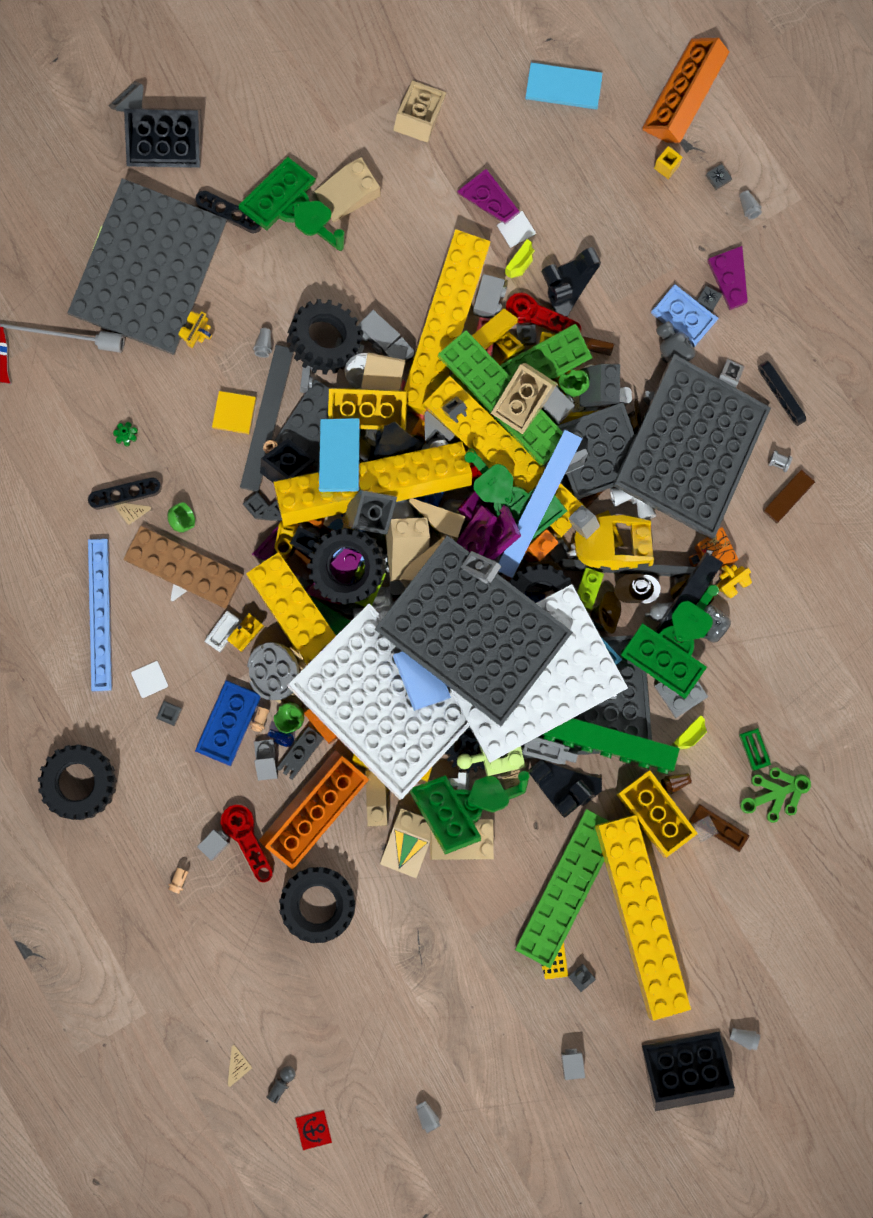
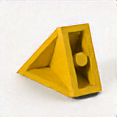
(506, 348)

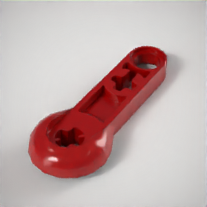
(537, 314)
(245, 837)

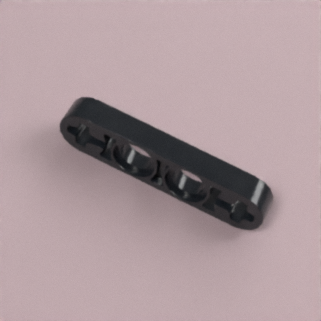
(227, 213)
(782, 393)
(124, 491)

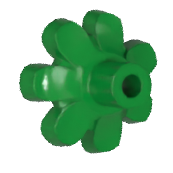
(127, 436)

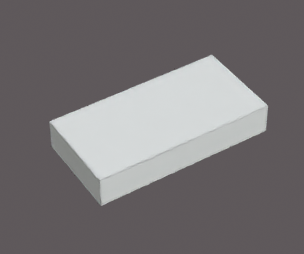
(222, 631)

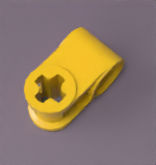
(284, 537)

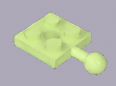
(512, 761)

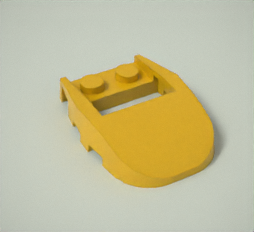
(600, 549)

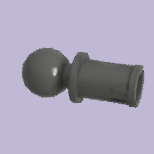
(287, 1075)

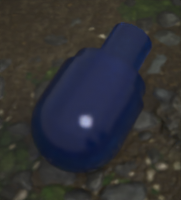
(281, 738)

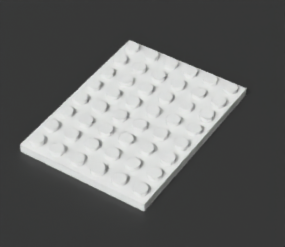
(571, 684)
(366, 705)

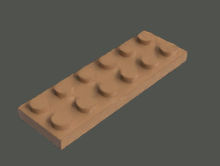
(183, 567)

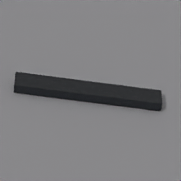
(694, 587)

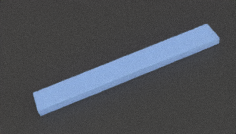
(540, 501)
(99, 615)

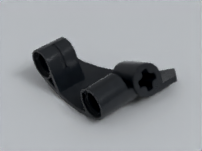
(570, 280)
(395, 441)
(565, 787)

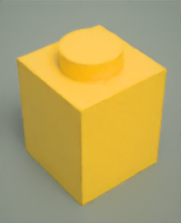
(668, 162)

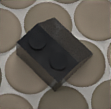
(285, 462)

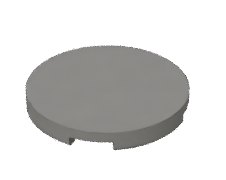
(271, 670)

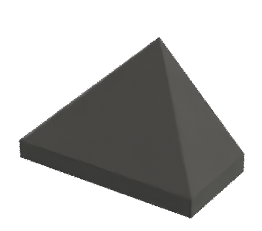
(129, 98)

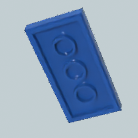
(228, 723)

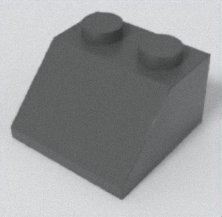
(603, 387)
(370, 512)

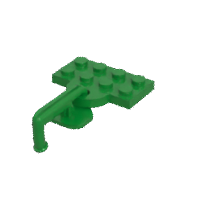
(285, 192)
(497, 487)
(664, 656)
(454, 812)

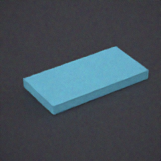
(564, 86)
(339, 455)

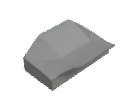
(577, 461)

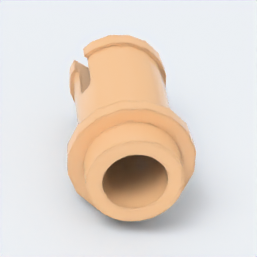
(269, 445)
(259, 720)
(178, 880)

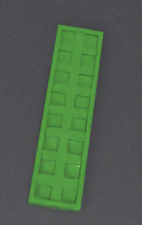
(553, 355)
(487, 383)
(564, 893)

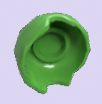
(574, 383)
(181, 517)
(289, 717)

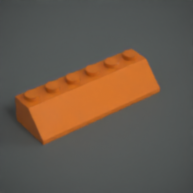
(686, 89)
(313, 810)

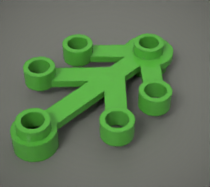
(778, 793)

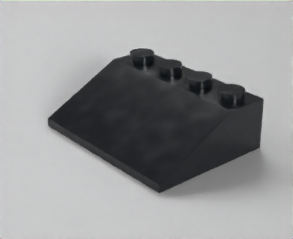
(163, 137)
(688, 1071)

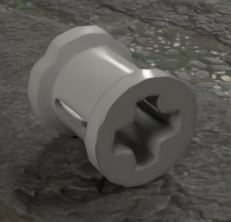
(780, 461)

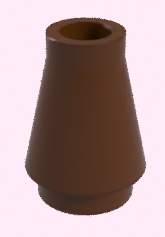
(673, 783)

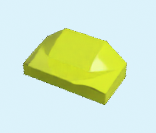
(520, 261)
(692, 734)

